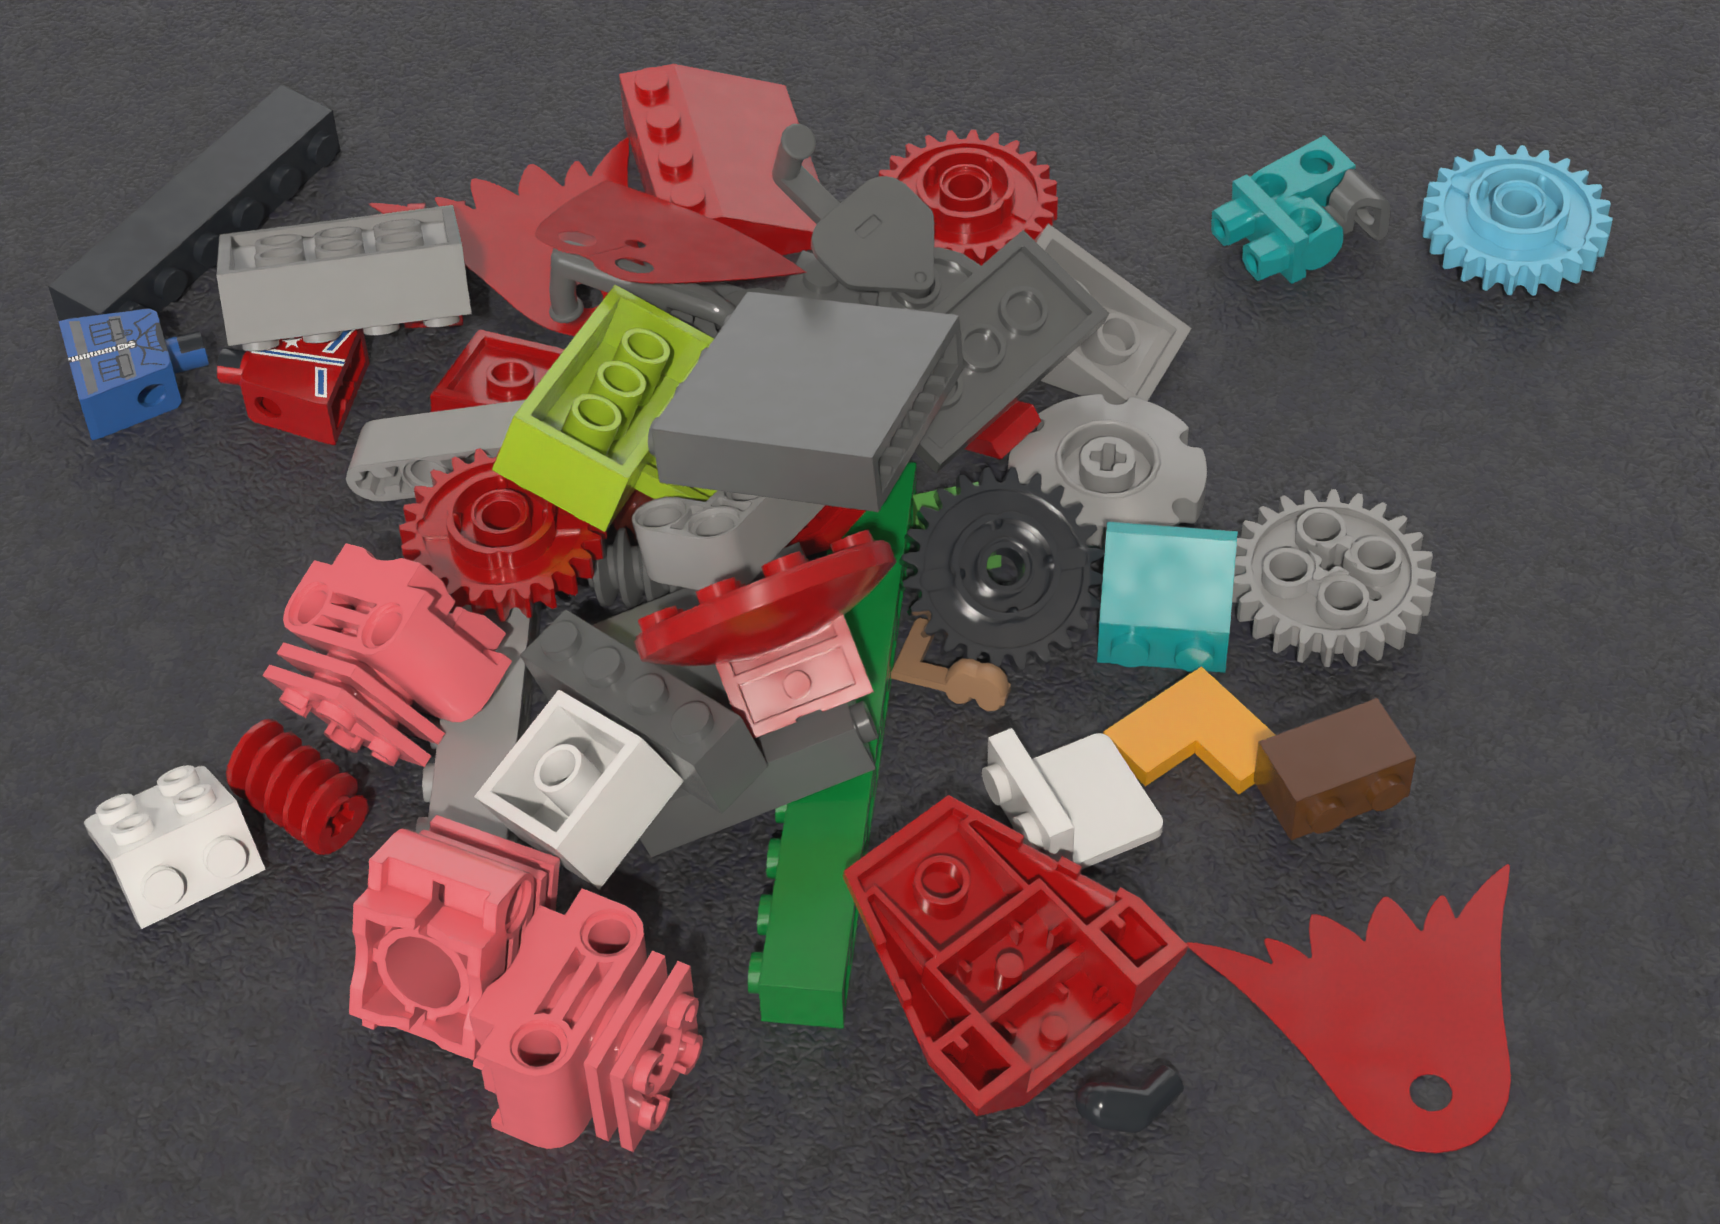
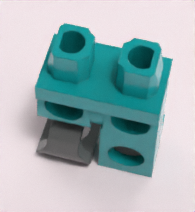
(1299, 211)

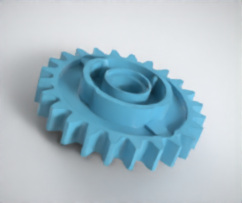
(1516, 220)

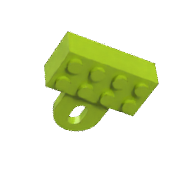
(590, 416)

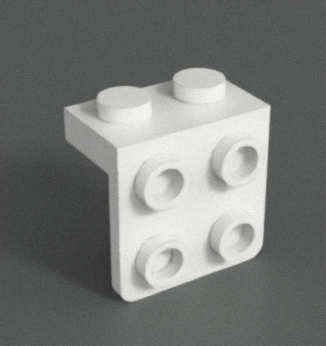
(1072, 799)
(174, 842)

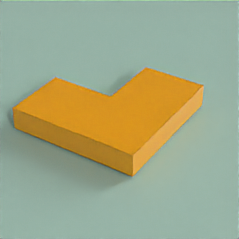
(1190, 719)

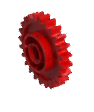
(978, 191)
(496, 540)

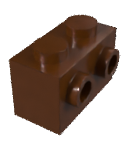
(1334, 769)

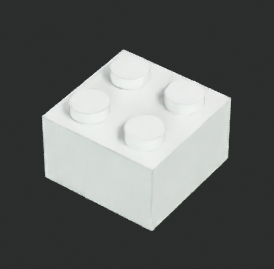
(579, 788)

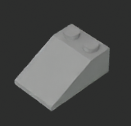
(1132, 345)

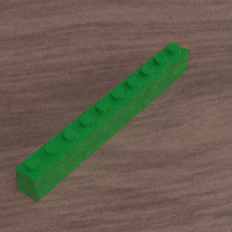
(811, 914)

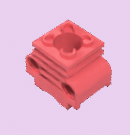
(385, 654)
(442, 927)
(585, 1028)

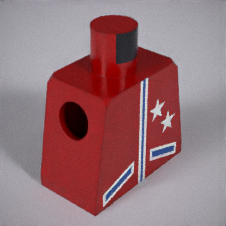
(299, 383)

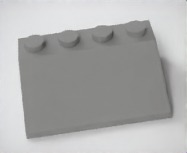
(342, 277)

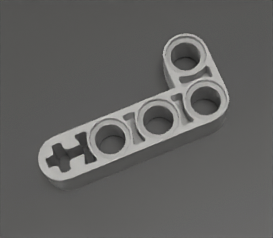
(403, 450)
(717, 539)

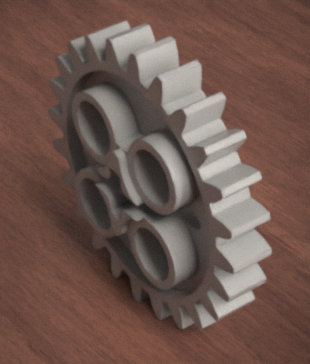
(1332, 578)

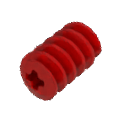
(296, 787)

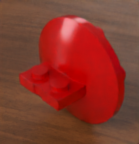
(779, 639)

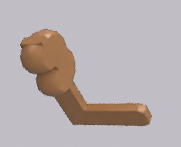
(961, 682)

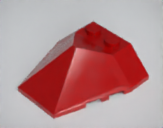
(1004, 952)

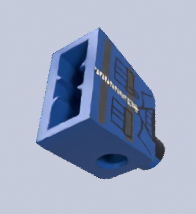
(127, 367)

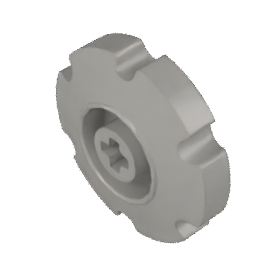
(1117, 462)

